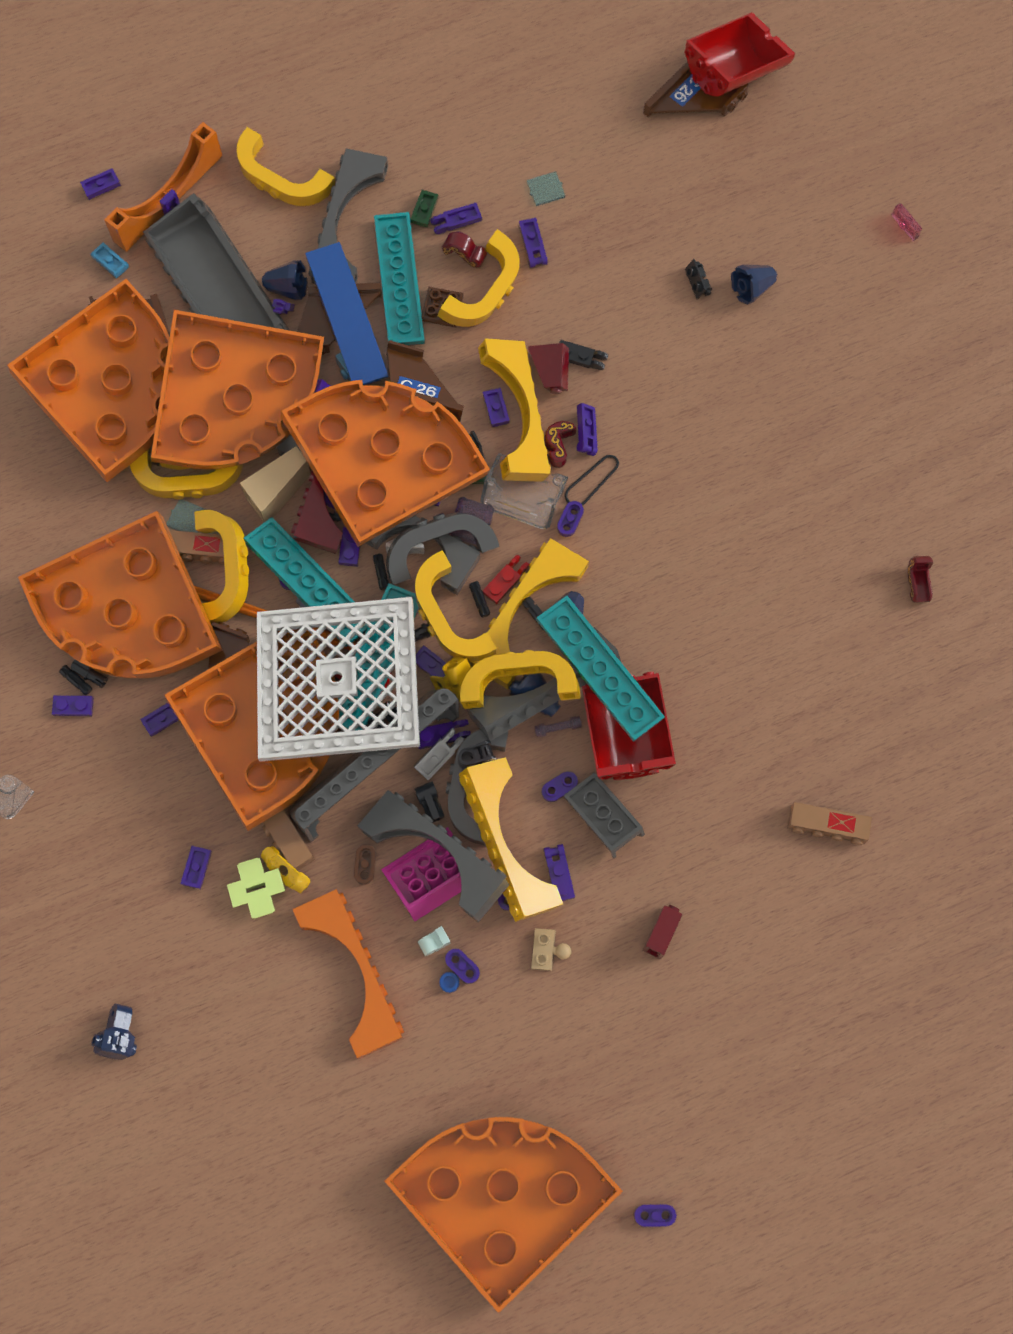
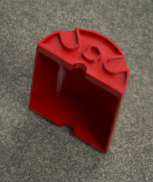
(735, 55)
(613, 748)

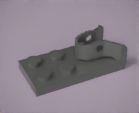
(604, 813)

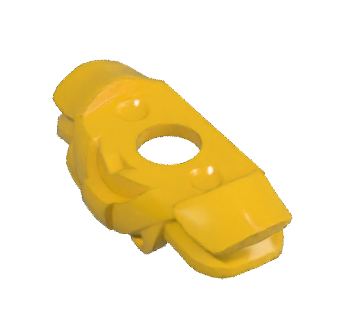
(294, 879)

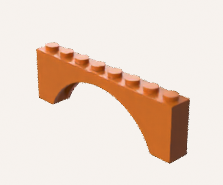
(129, 224)
(377, 1023)

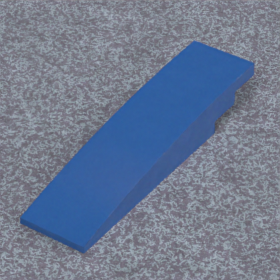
(346, 314)

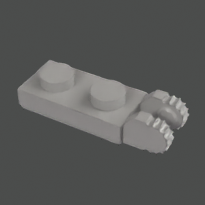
(437, 755)

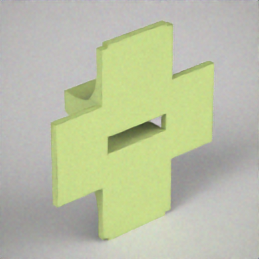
(253, 877)

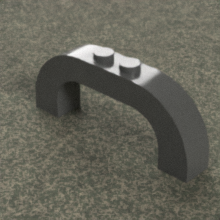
(426, 530)
(460, 819)

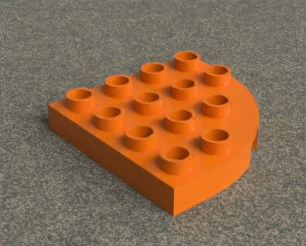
(101, 378)
(228, 390)
(382, 452)
(123, 603)
(222, 722)
(503, 1198)

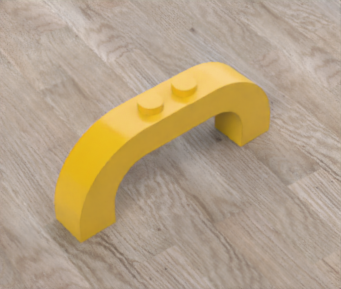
(264, 179)
(473, 314)
(182, 486)
(234, 561)
(428, 574)
(517, 664)

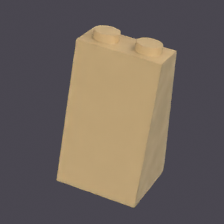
(276, 483)

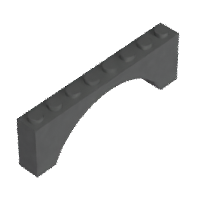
(356, 173)
(506, 712)
(479, 882)

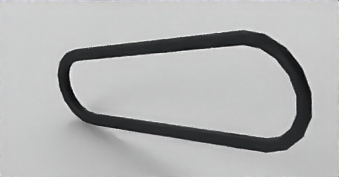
(607, 456)

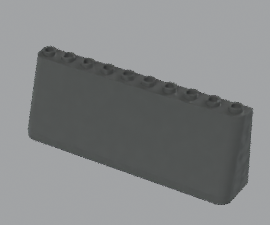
(209, 266)
(305, 813)

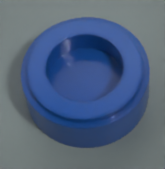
(449, 982)

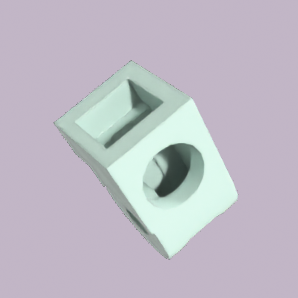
(434, 941)

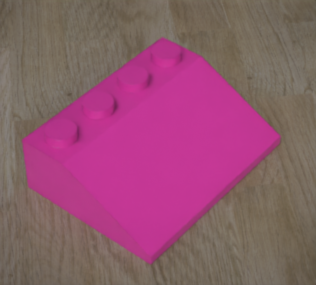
(424, 878)

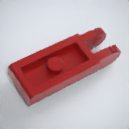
(504, 580)

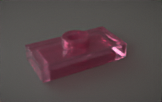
(906, 222)

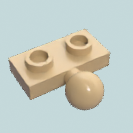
(544, 950)

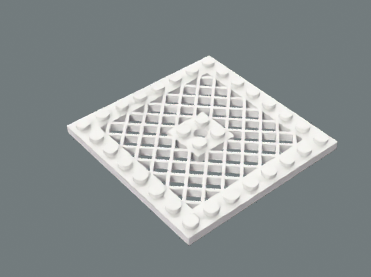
(350, 741)

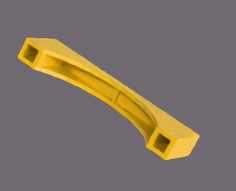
(511, 363)
(552, 566)
(483, 788)

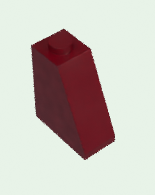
(552, 365)
(663, 931)

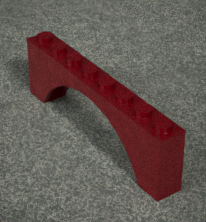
(315, 523)

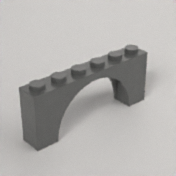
(460, 555)

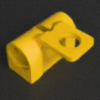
(455, 672)

